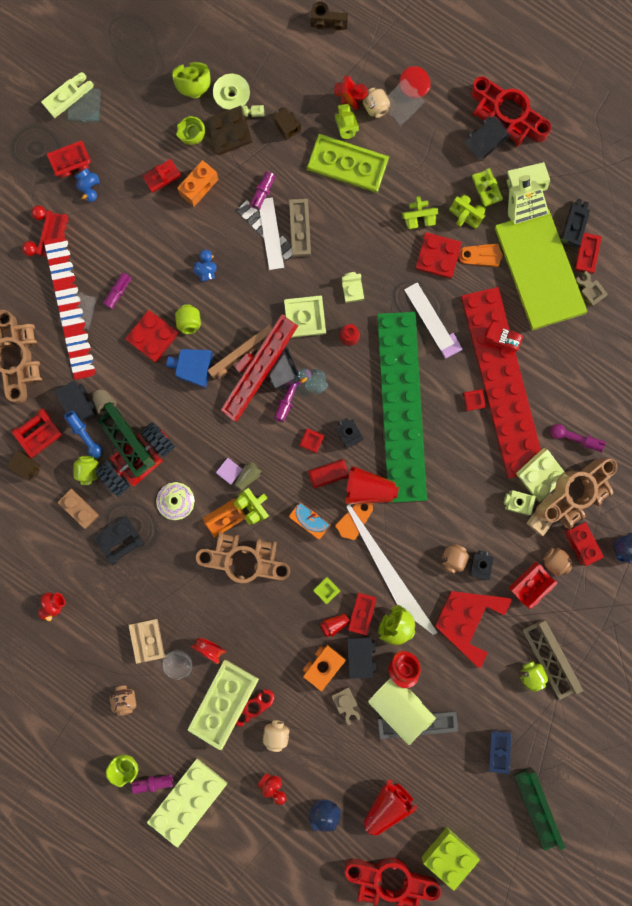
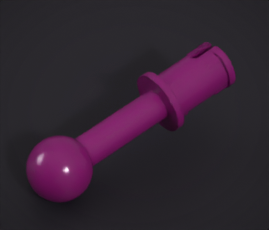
(285, 405)
(558, 431)

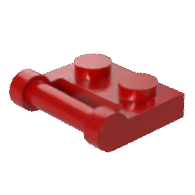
(40, 438)

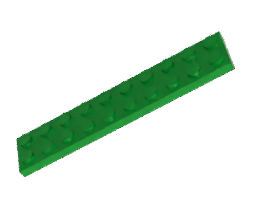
(402, 405)

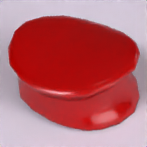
(417, 79)
(208, 649)
(404, 669)

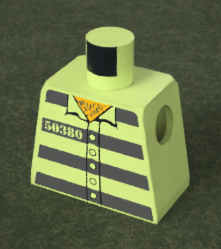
(526, 201)

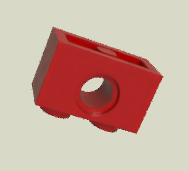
(583, 544)

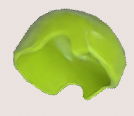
(190, 130)
(122, 770)

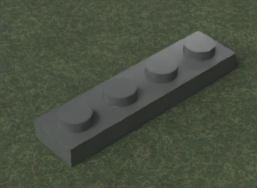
(444, 723)

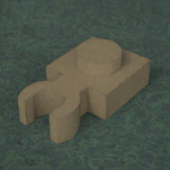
(593, 291)
(345, 702)

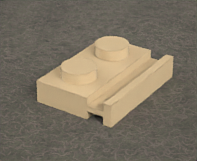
(146, 641)

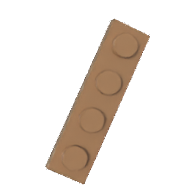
(233, 358)

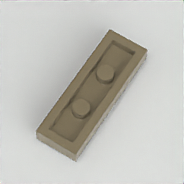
(300, 227)

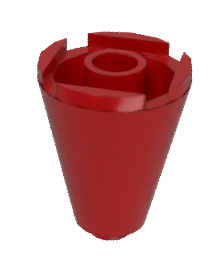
(369, 488)
(389, 808)

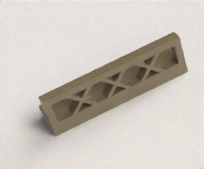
(560, 659)

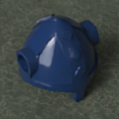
(623, 548)
(324, 815)

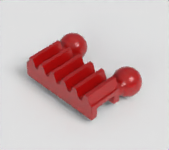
(53, 228)

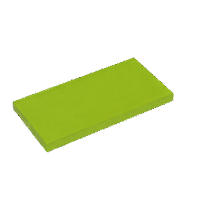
(540, 271)

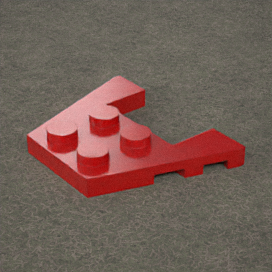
(461, 617)

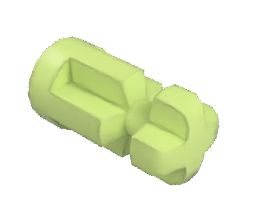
(255, 111)

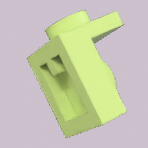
(352, 287)

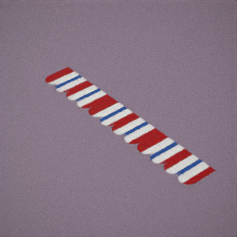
(68, 308)

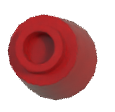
(349, 335)

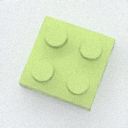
(306, 313)
(540, 474)

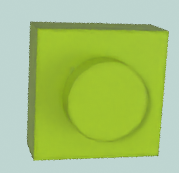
(326, 590)

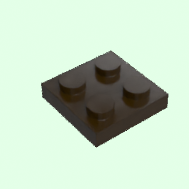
(229, 130)

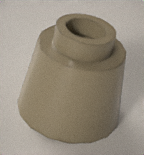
(100, 399)

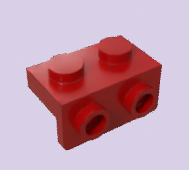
(69, 158)
(532, 585)

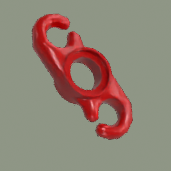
(262, 706)

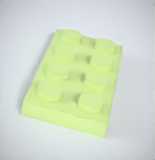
(223, 704)
(187, 802)

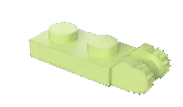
(66, 95)

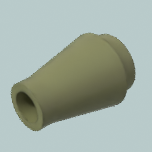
(248, 475)

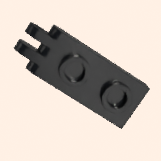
(575, 224)

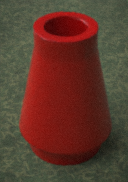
(334, 624)

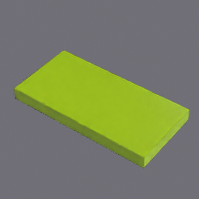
(347, 163)

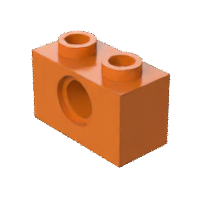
(198, 183)
(322, 678)

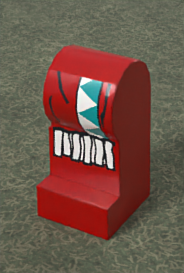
(503, 337)

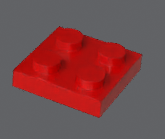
(438, 255)
(152, 336)

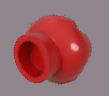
(51, 605)
(269, 787)

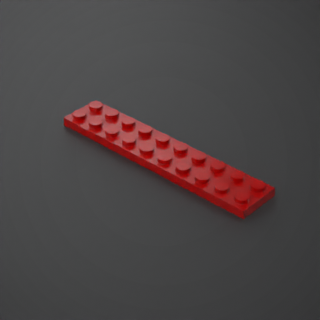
(501, 382)

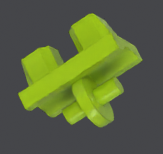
(428, 214)

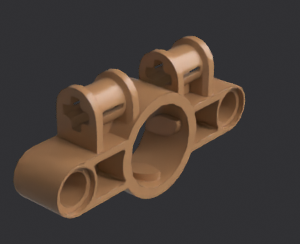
(26, 372)
(596, 489)
(222, 559)

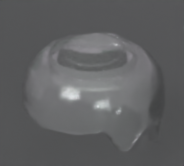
(177, 664)

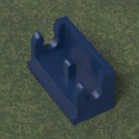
(500, 751)

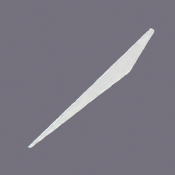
(395, 584)

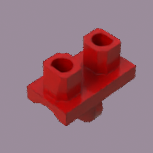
(350, 92)
(161, 175)

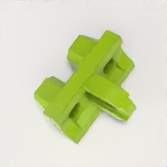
(346, 121)
(482, 181)
(462, 210)
(253, 504)

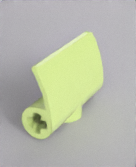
(402, 711)

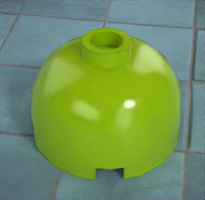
(192, 80)
(397, 627)

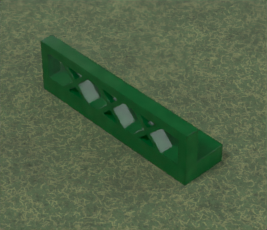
(121, 424)
(538, 809)

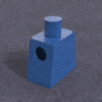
(192, 366)

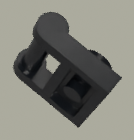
(115, 535)

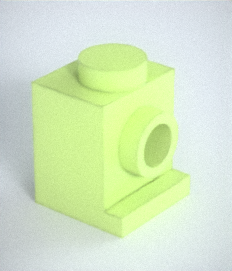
(525, 508)

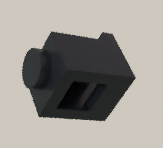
(349, 440)
(475, 570)

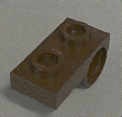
(329, 20)

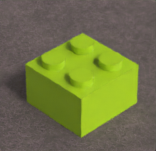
(450, 858)

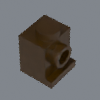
(286, 123)

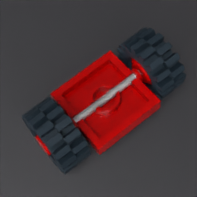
(114, 478)

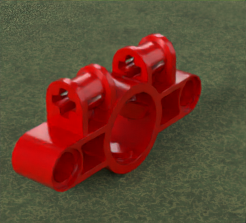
(527, 122)
(370, 874)

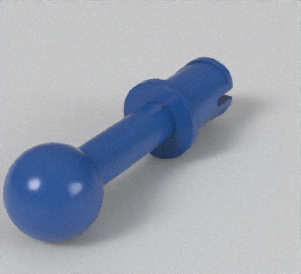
(94, 449)

